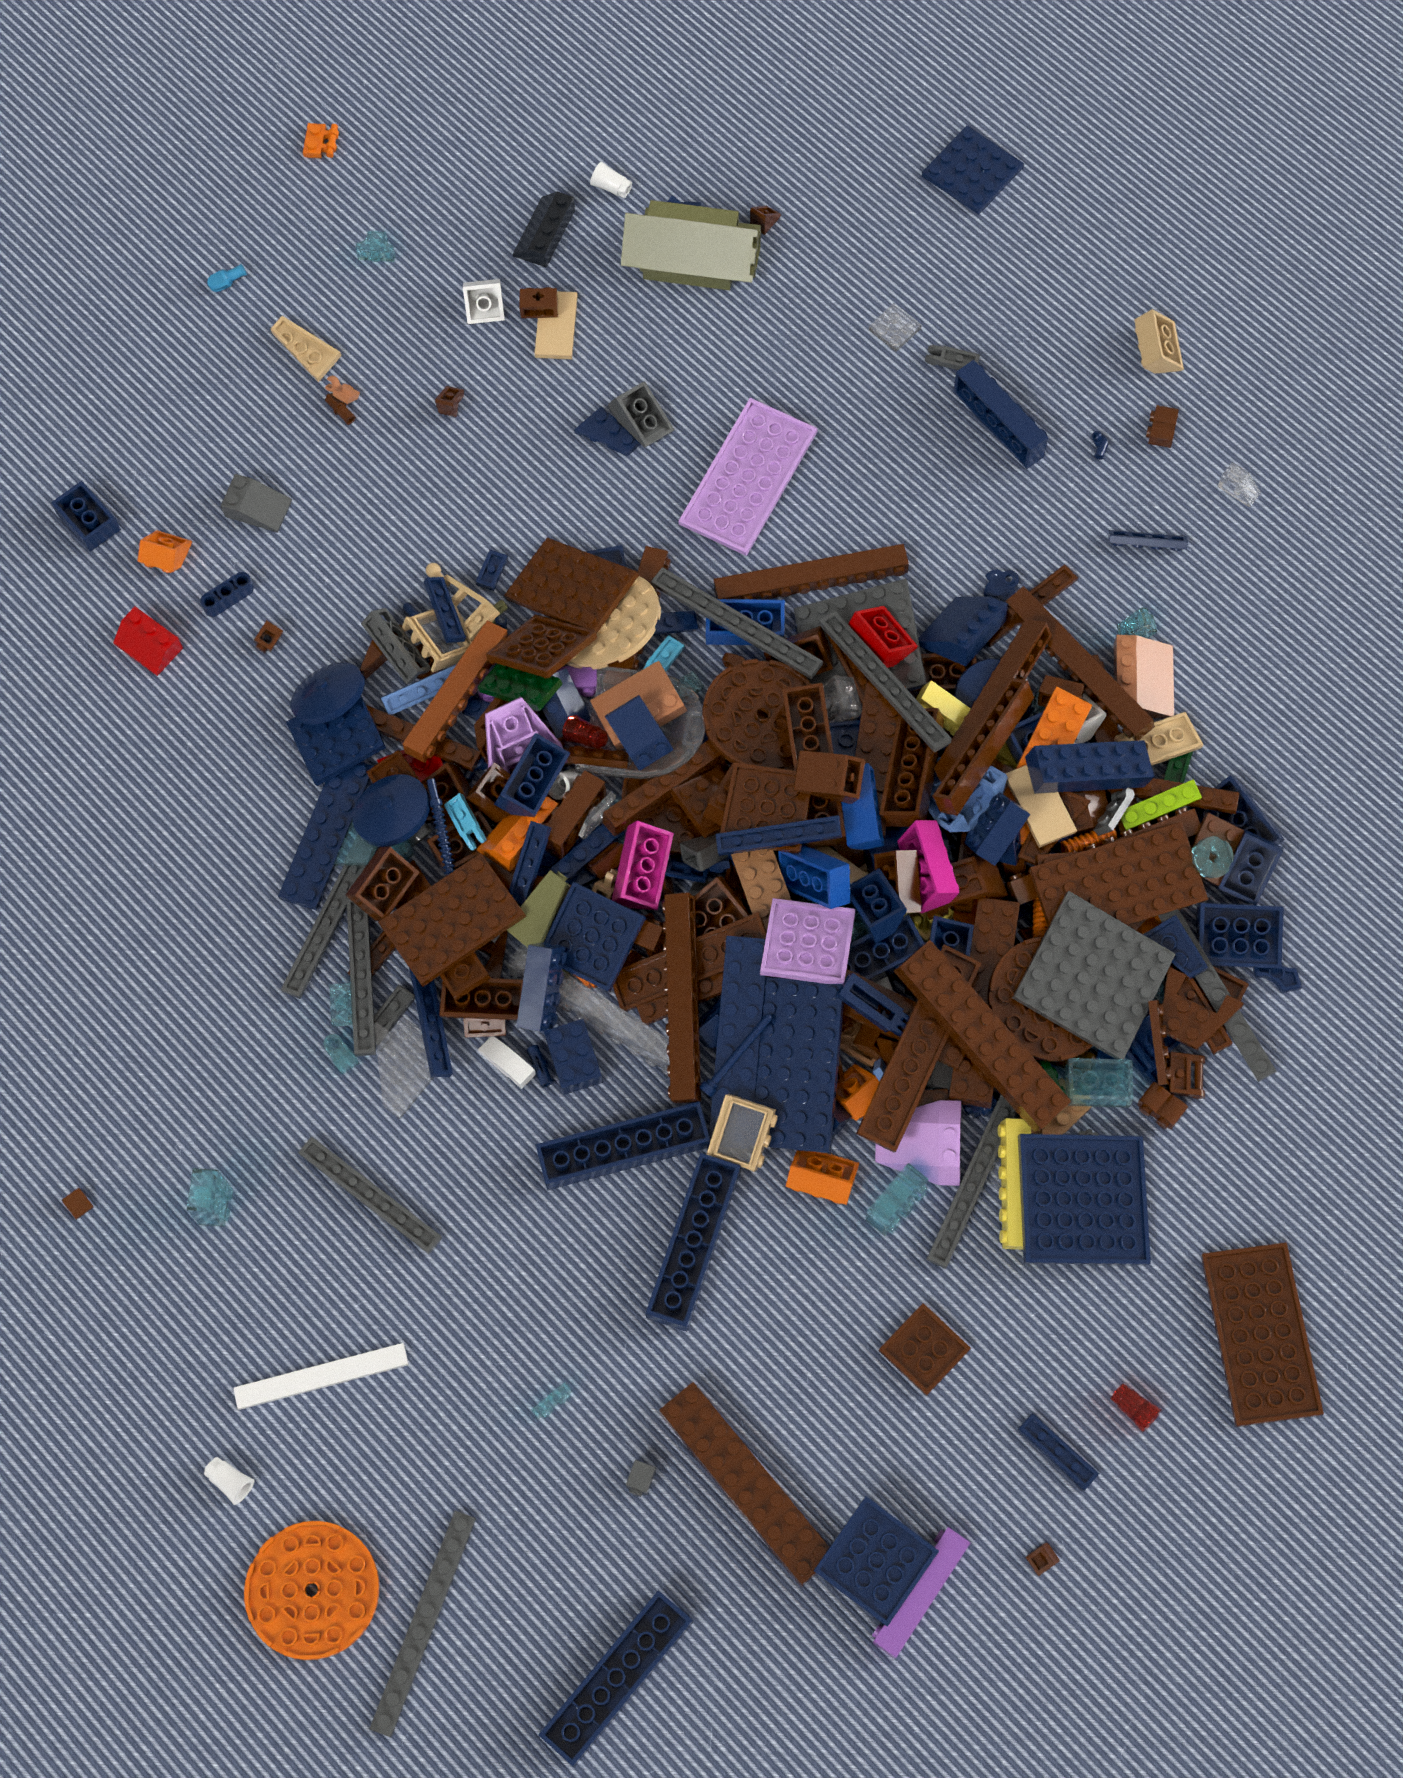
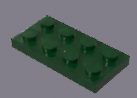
(512, 683)

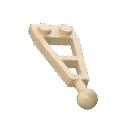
(477, 619)

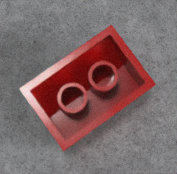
(882, 635)
(147, 641)

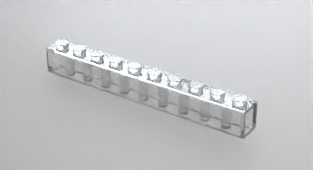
(604, 1016)

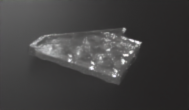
(401, 1065)

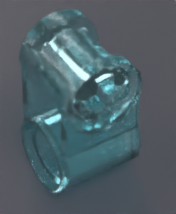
(341, 1056)

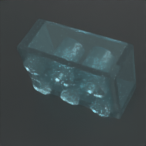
(1099, 1082)
(209, 1197)
(897, 1200)

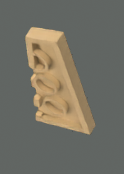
(309, 350)

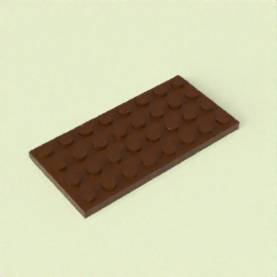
(1125, 878)
(1261, 1335)

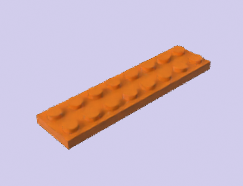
(1057, 725)

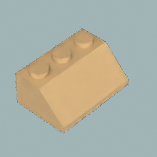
(1158, 343)

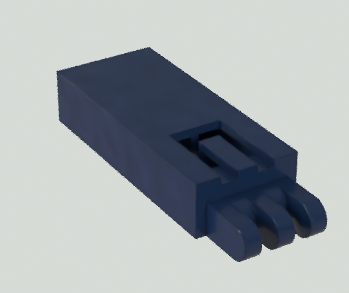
(865, 1001)

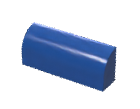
(862, 817)

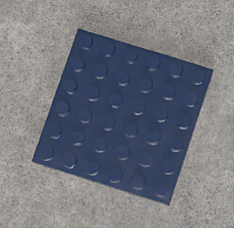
(1083, 1199)

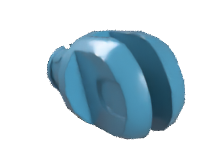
(224, 278)

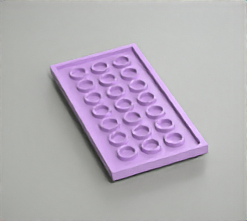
(748, 476)

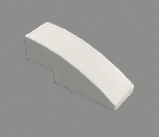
(507, 1061)

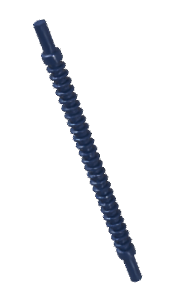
(436, 804)

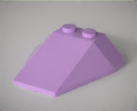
(510, 731)
(930, 1143)

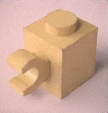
(606, 885)

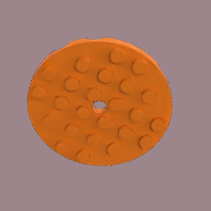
(345, 1597)

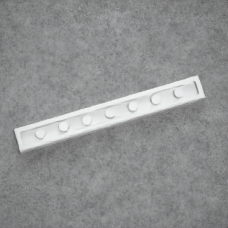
(320, 1376)

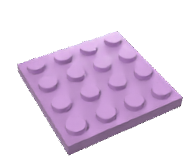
(807, 942)

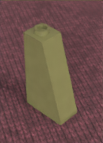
(541, 909)

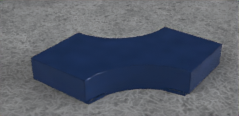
(1285, 978)

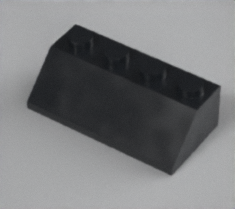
(545, 229)

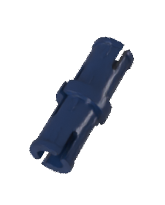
(544, 1078)

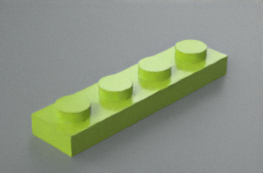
(1160, 804)

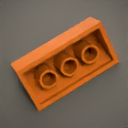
(508, 837)

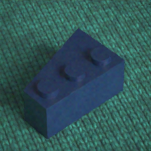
(709, 1026)

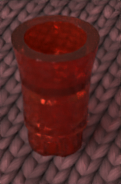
(583, 732)
(1135, 1407)

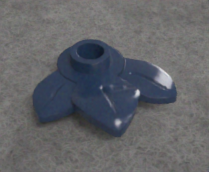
(999, 586)

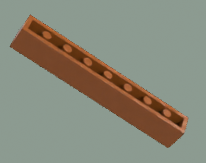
(453, 694)

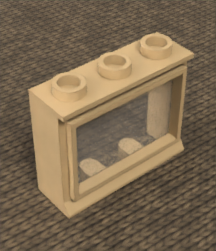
(428, 631)
(742, 1132)

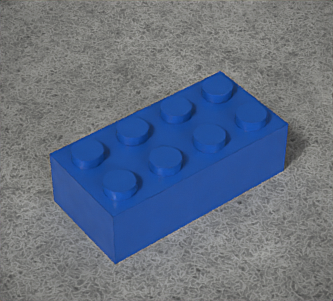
(765, 612)
(816, 876)

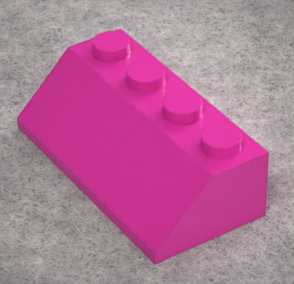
(642, 866)
(934, 868)

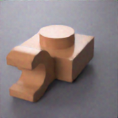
(342, 392)

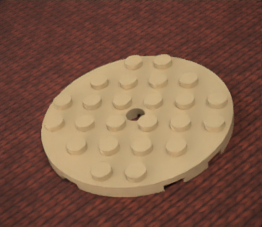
(625, 630)

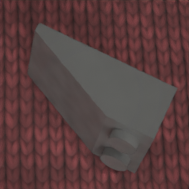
(641, 415)
(255, 503)

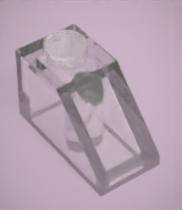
(1239, 484)

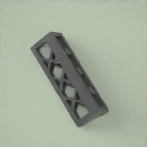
(393, 646)

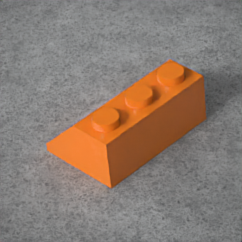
(822, 1175)

